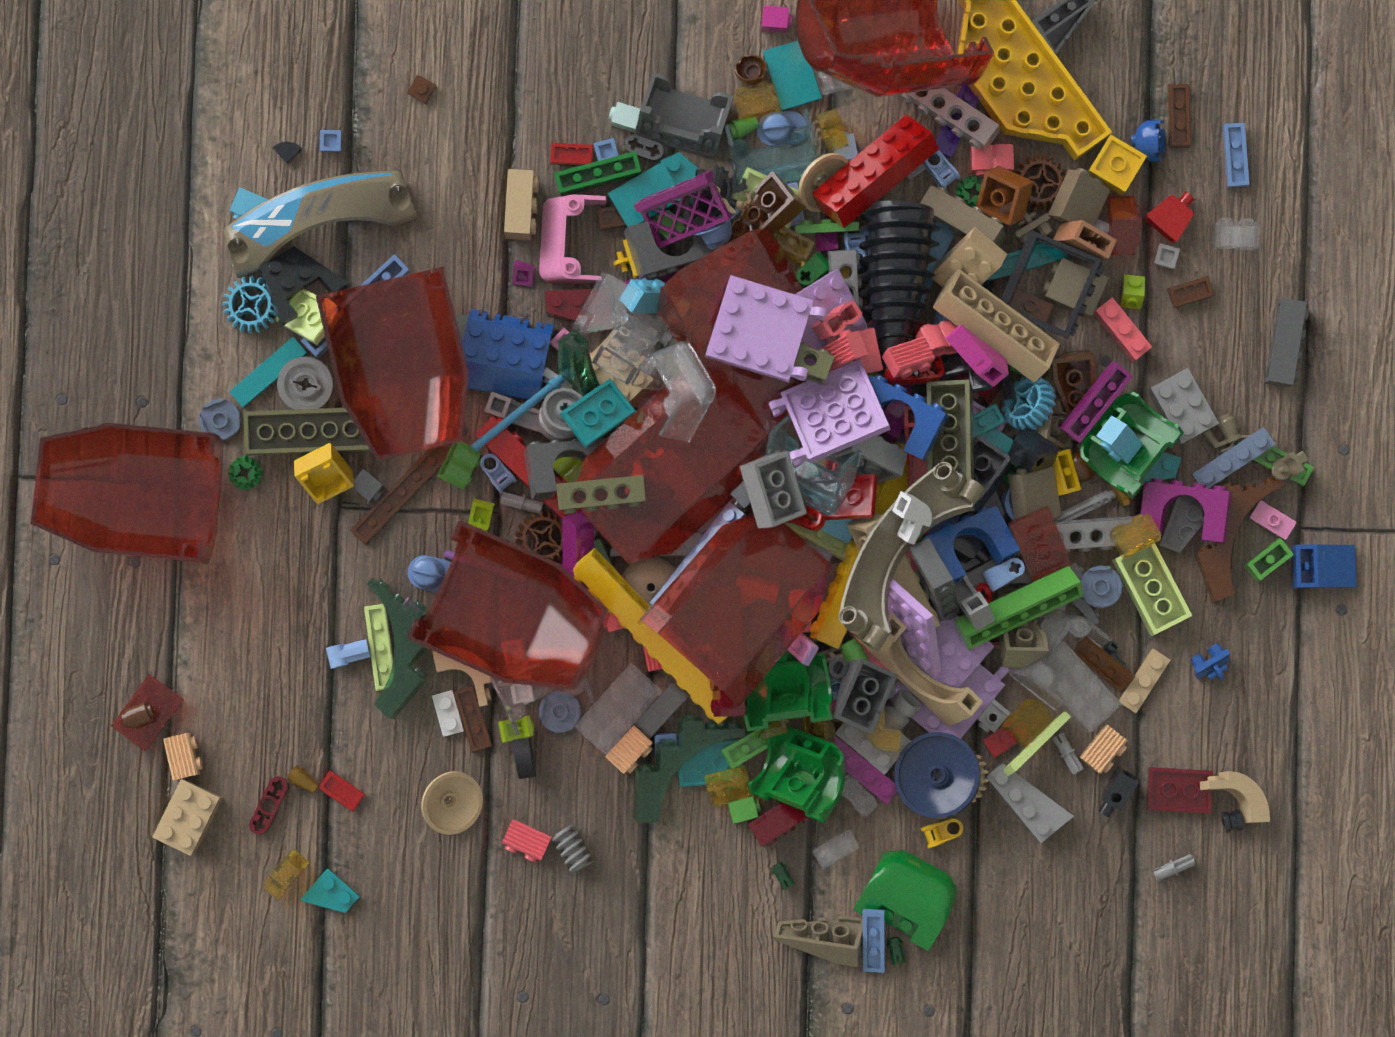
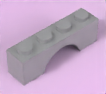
(502, 406)
(973, 604)

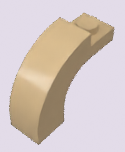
(445, 664)
(1249, 795)

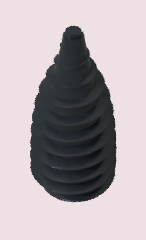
(896, 268)

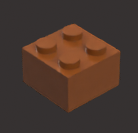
(1004, 195)

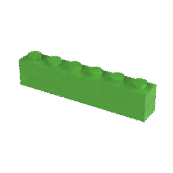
(1023, 606)

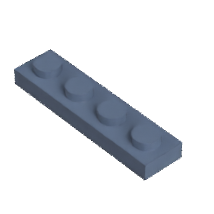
(1234, 458)

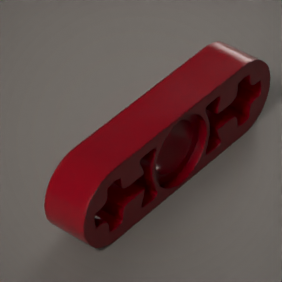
(267, 822)

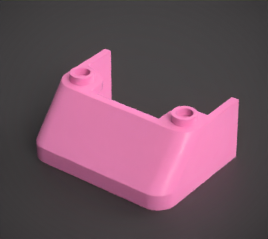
(553, 264)

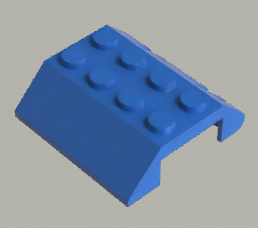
(506, 354)

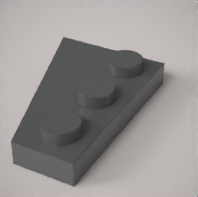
(1183, 523)

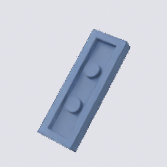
(1235, 155)
(874, 940)

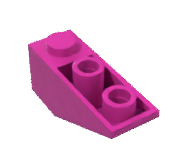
(979, 355)

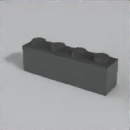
(1285, 342)

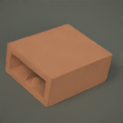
(1085, 238)

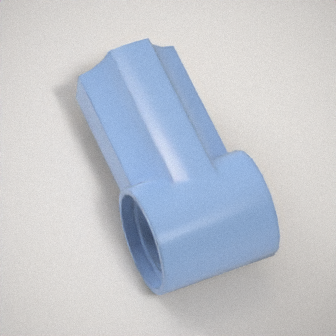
(342, 654)

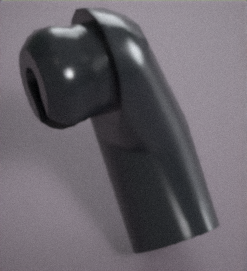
(1111, 649)

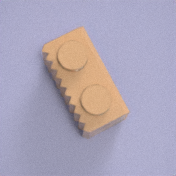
(629, 749)
(1103, 750)
(182, 756)

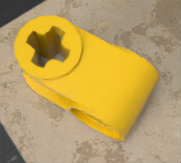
(940, 832)

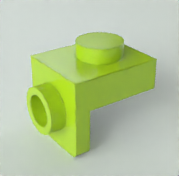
(1132, 291)
(481, 514)
(524, 726)

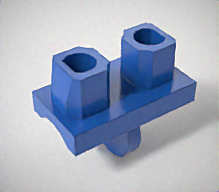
(1212, 667)

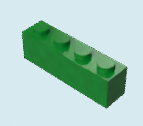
(597, 174)

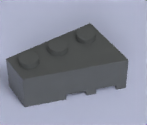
(1060, 21)

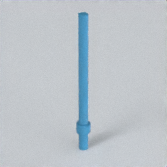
(552, 384)

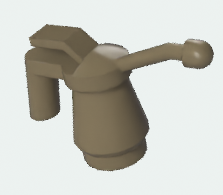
(1228, 428)

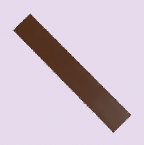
(400, 494)

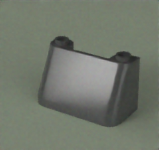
(682, 118)

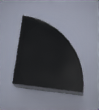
(287, 150)

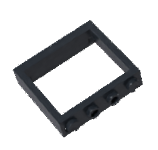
(1087, 291)

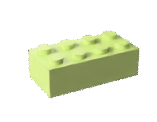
(1152, 589)

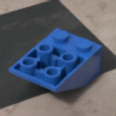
(1323, 566)

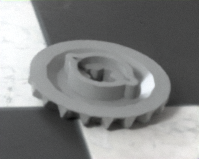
(317, 375)

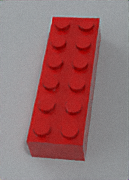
(875, 171)
(510, 450)

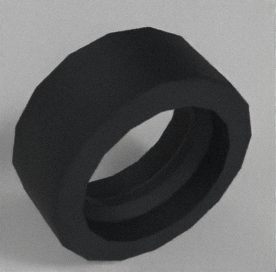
(524, 758)

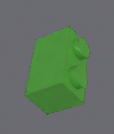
(1268, 560)

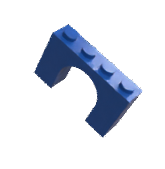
(928, 418)
(987, 526)

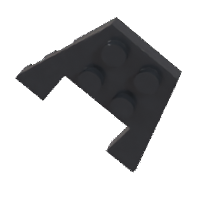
(292, 273)
(953, 366)

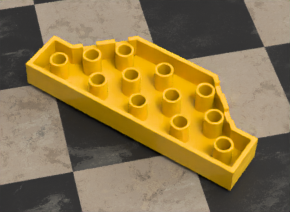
(1026, 82)

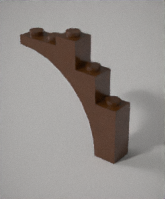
(1215, 561)

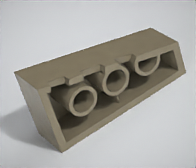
(961, 216)

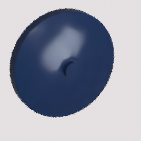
(937, 775)

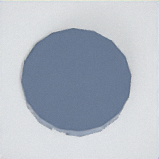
(220, 418)
(1101, 586)
(559, 712)

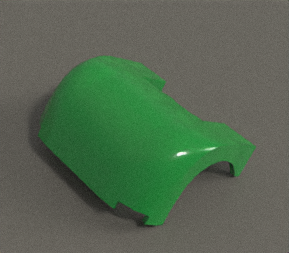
(1148, 425)
(791, 692)
(802, 773)
(912, 894)

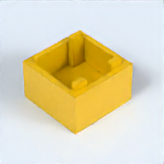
(1116, 164)
(323, 473)

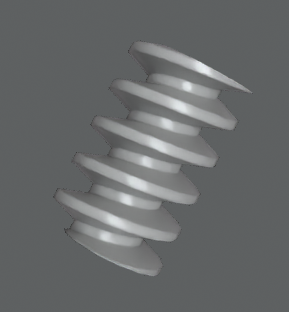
(572, 849)

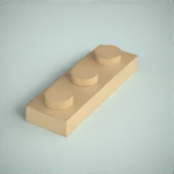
(1144, 680)

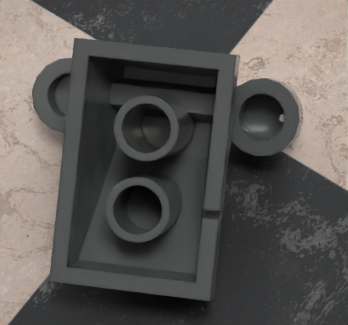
(861, 691)

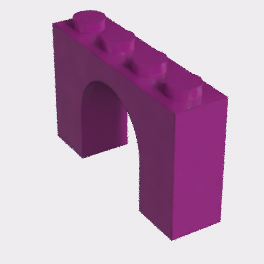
(1214, 501)

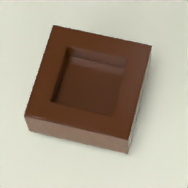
(421, 89)

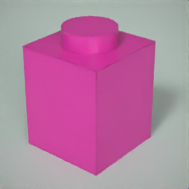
(776, 19)

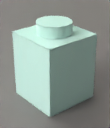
(624, 117)

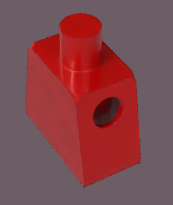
(1171, 216)

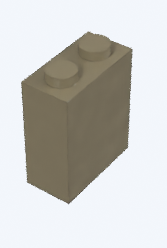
(1079, 198)
(1068, 284)
(1034, 491)

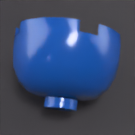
(1150, 140)

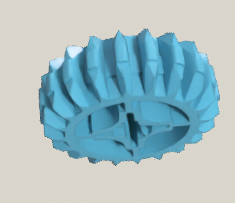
(242, 310)
(1030, 405)

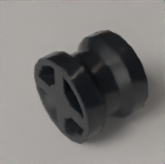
(1231, 821)

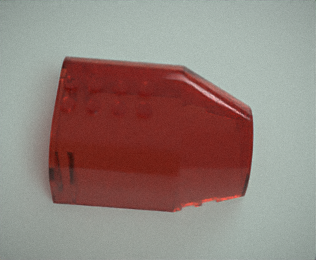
(885, 46)
(399, 361)
(131, 491)
(512, 614)

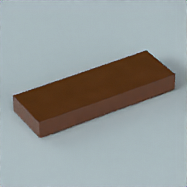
(1179, 115)
(1103, 664)
(472, 719)

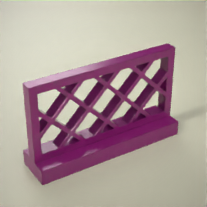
(671, 195)

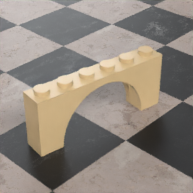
(946, 702)

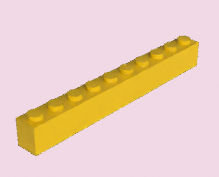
(629, 607)
(828, 626)

